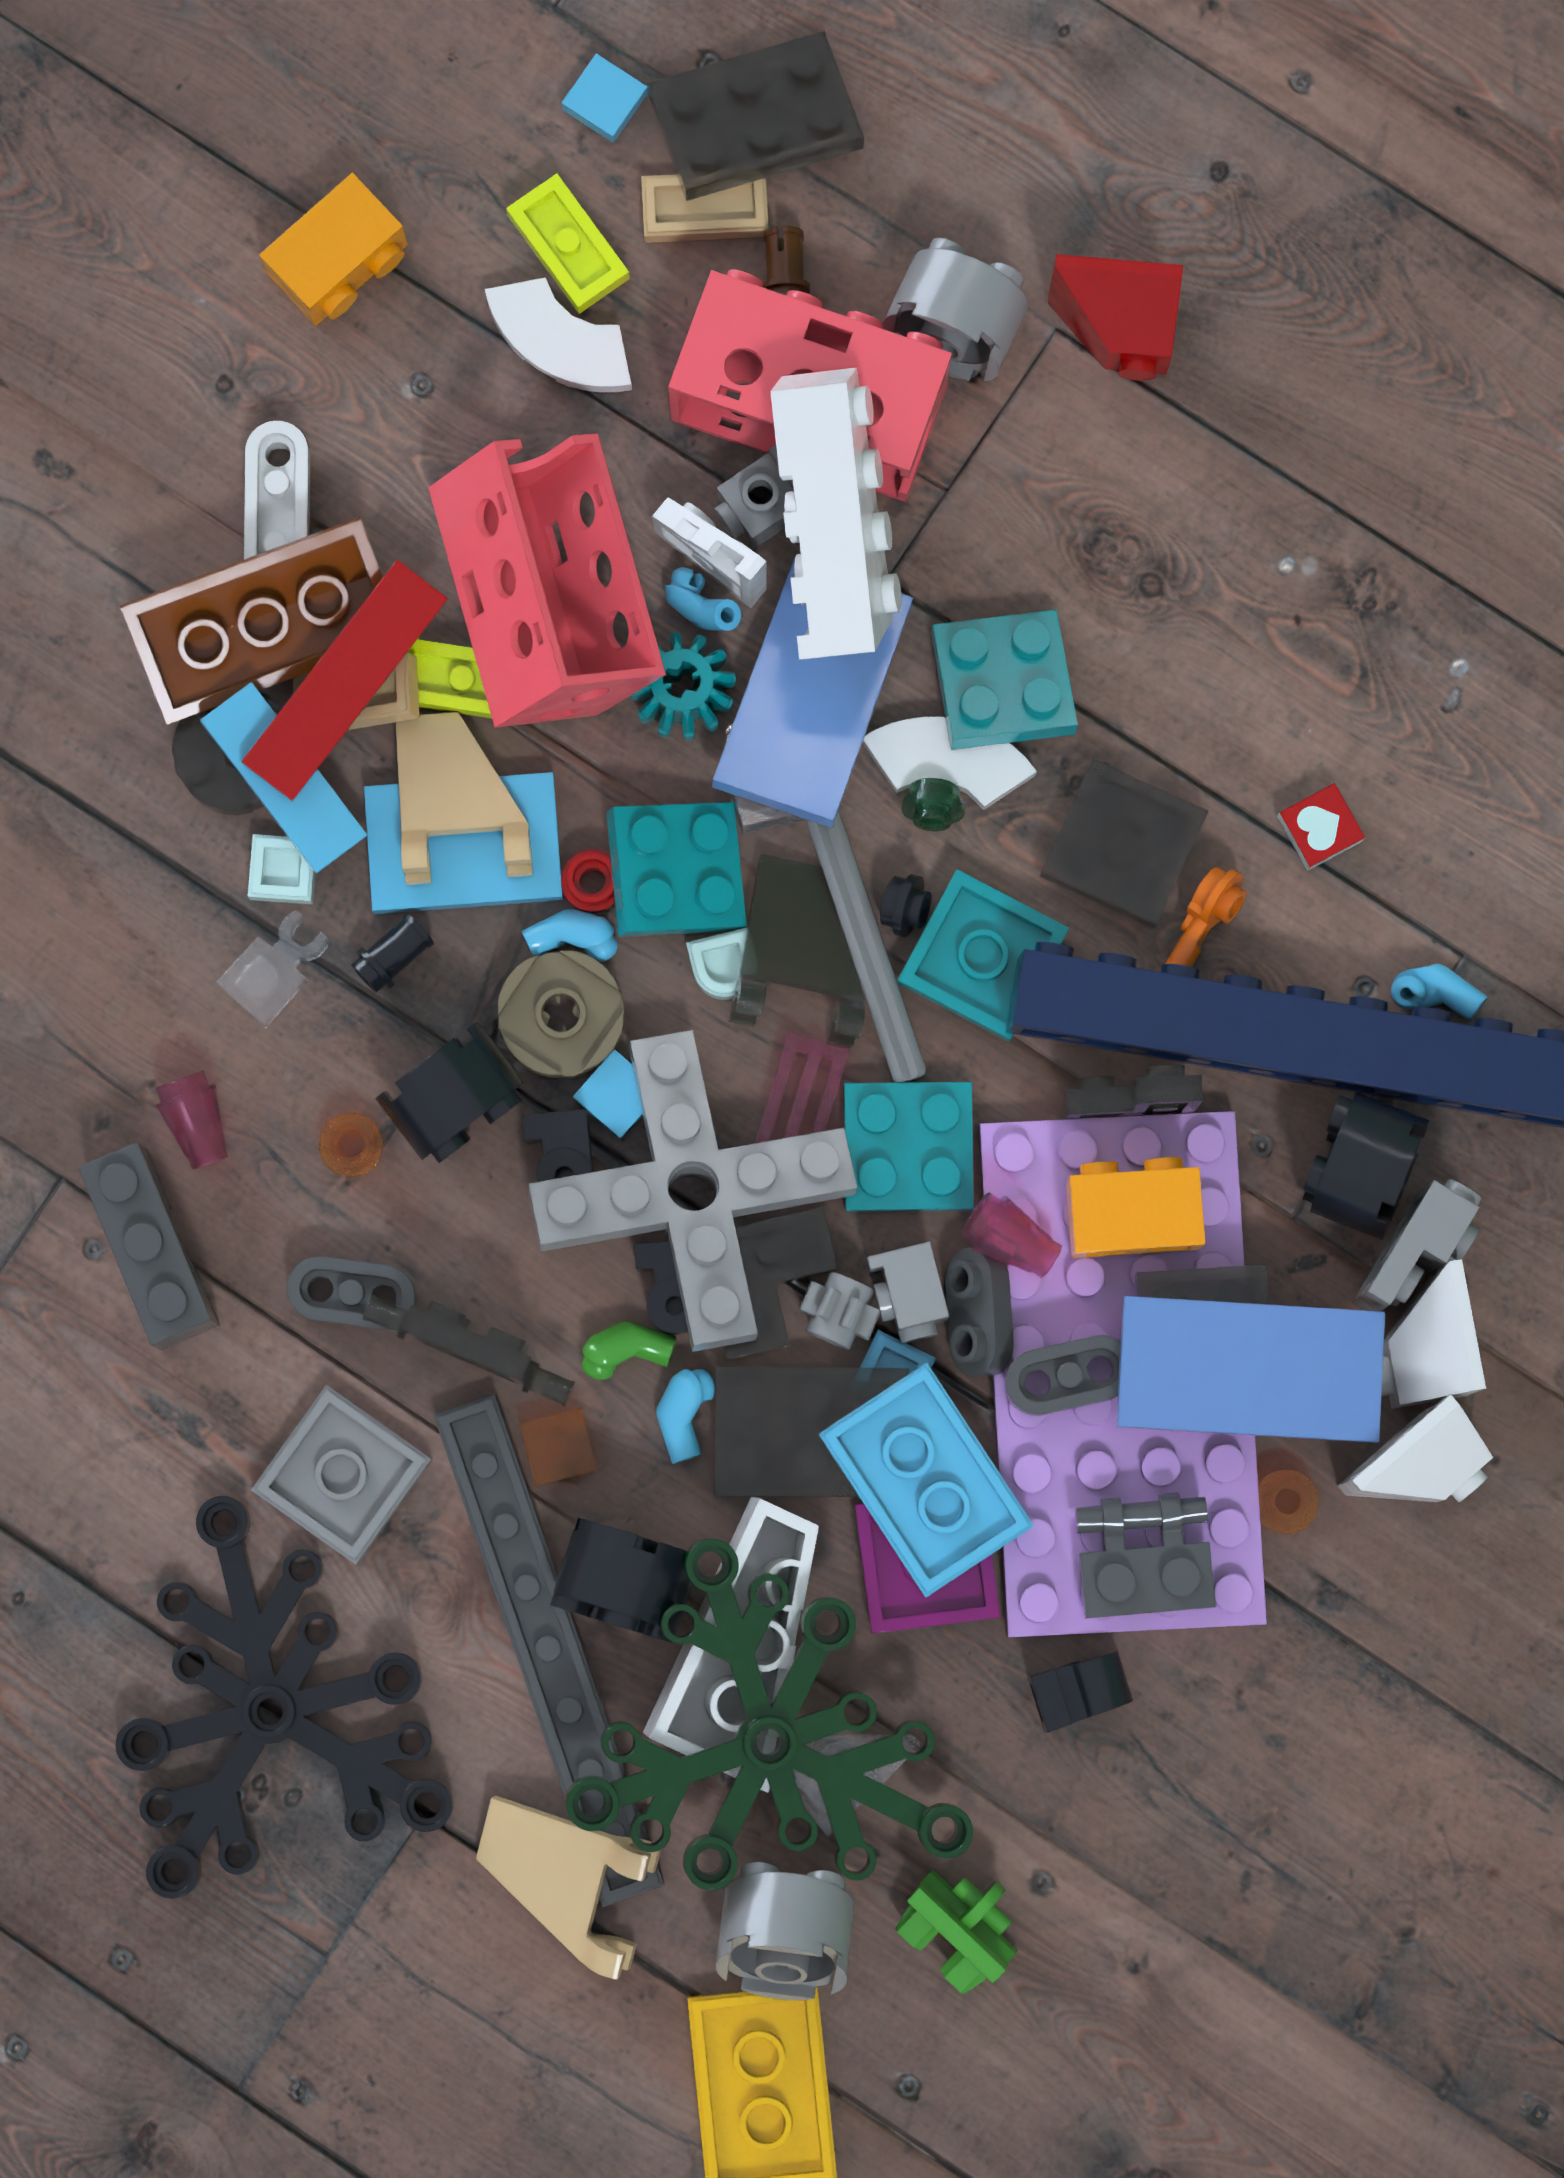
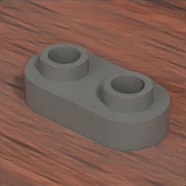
(353, 1287)
(979, 1313)
(1067, 1376)

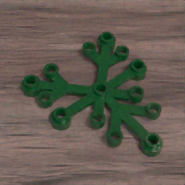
(837, 1775)

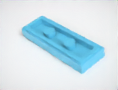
(317, 817)

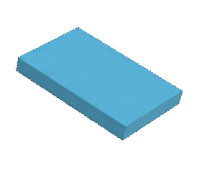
(468, 866)
(926, 1480)

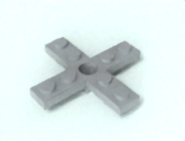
(682, 1145)

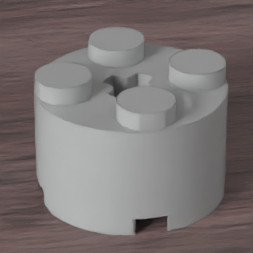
(962, 305)
(785, 1932)

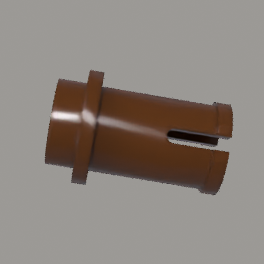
(785, 260)

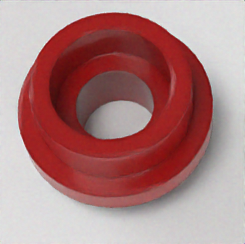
(573, 872)

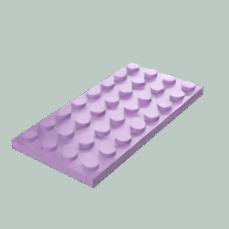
(1080, 1453)

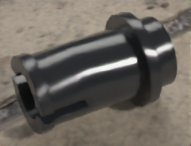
(391, 953)

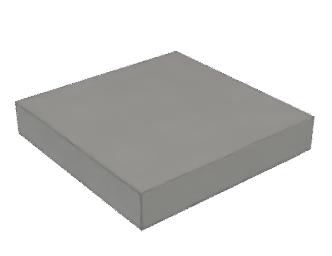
(341, 1475)

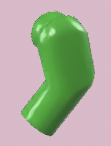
(622, 1342)

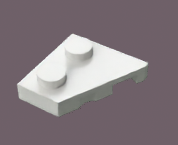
(712, 550)

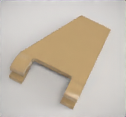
(450, 791)
(560, 1875)

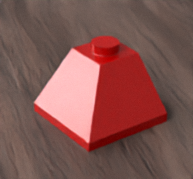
(1119, 310)

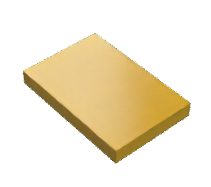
(761, 2086)

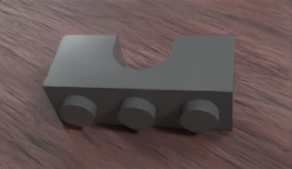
(147, 1246)

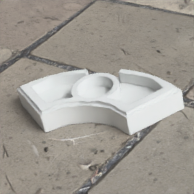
(557, 342)
(922, 750)

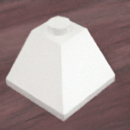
(1433, 1343)
(1425, 1460)

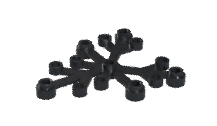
(251, 1636)

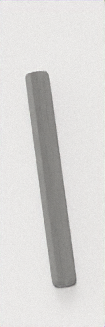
(867, 951)

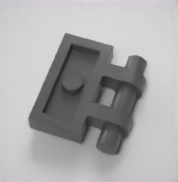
(1149, 1577)

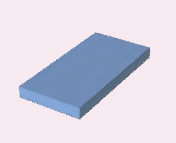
(803, 718)
(1250, 1369)

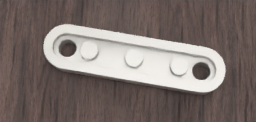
(275, 496)

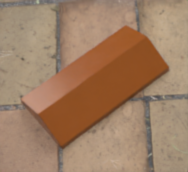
(251, 619)

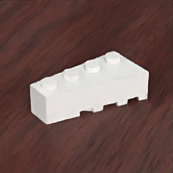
(834, 512)
(700, 1696)

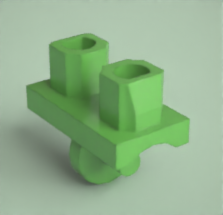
(967, 1921)

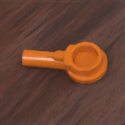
(1215, 900)

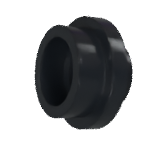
(905, 904)

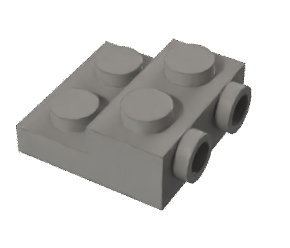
(1428, 1236)

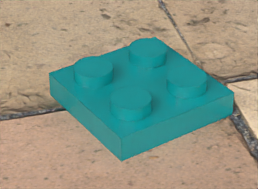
(1004, 679)
(676, 869)
(972, 952)
(910, 1146)

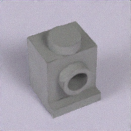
(742, 516)
(909, 1291)

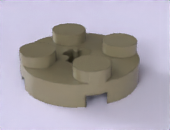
(596, 1006)

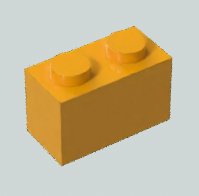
(335, 251)
(1135, 1209)

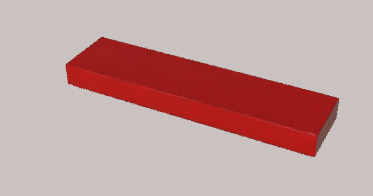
(344, 680)

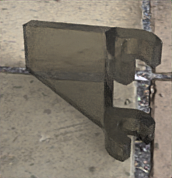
(799, 944)

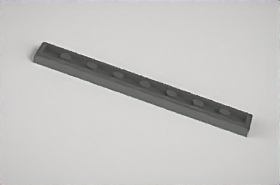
(539, 1632)

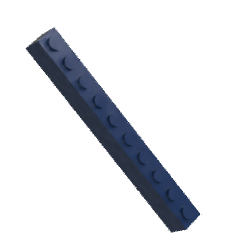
(1288, 1034)

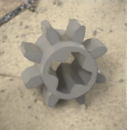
(839, 1310)

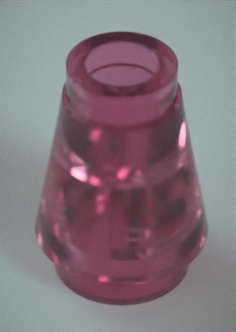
(193, 1118)
(1010, 1235)

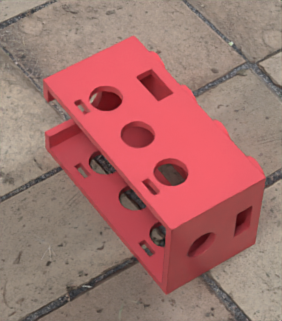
(760, 335)
(531, 619)

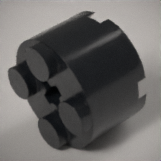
(451, 1093)
(1366, 1165)
(621, 1579)

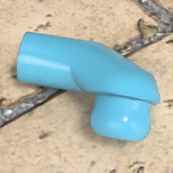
(703, 613)
(575, 928)
(1436, 986)
(678, 1408)

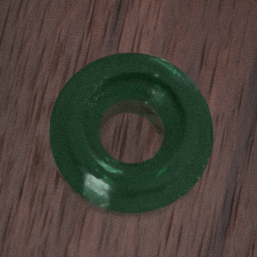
(933, 804)

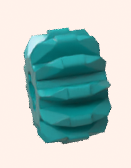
(692, 704)

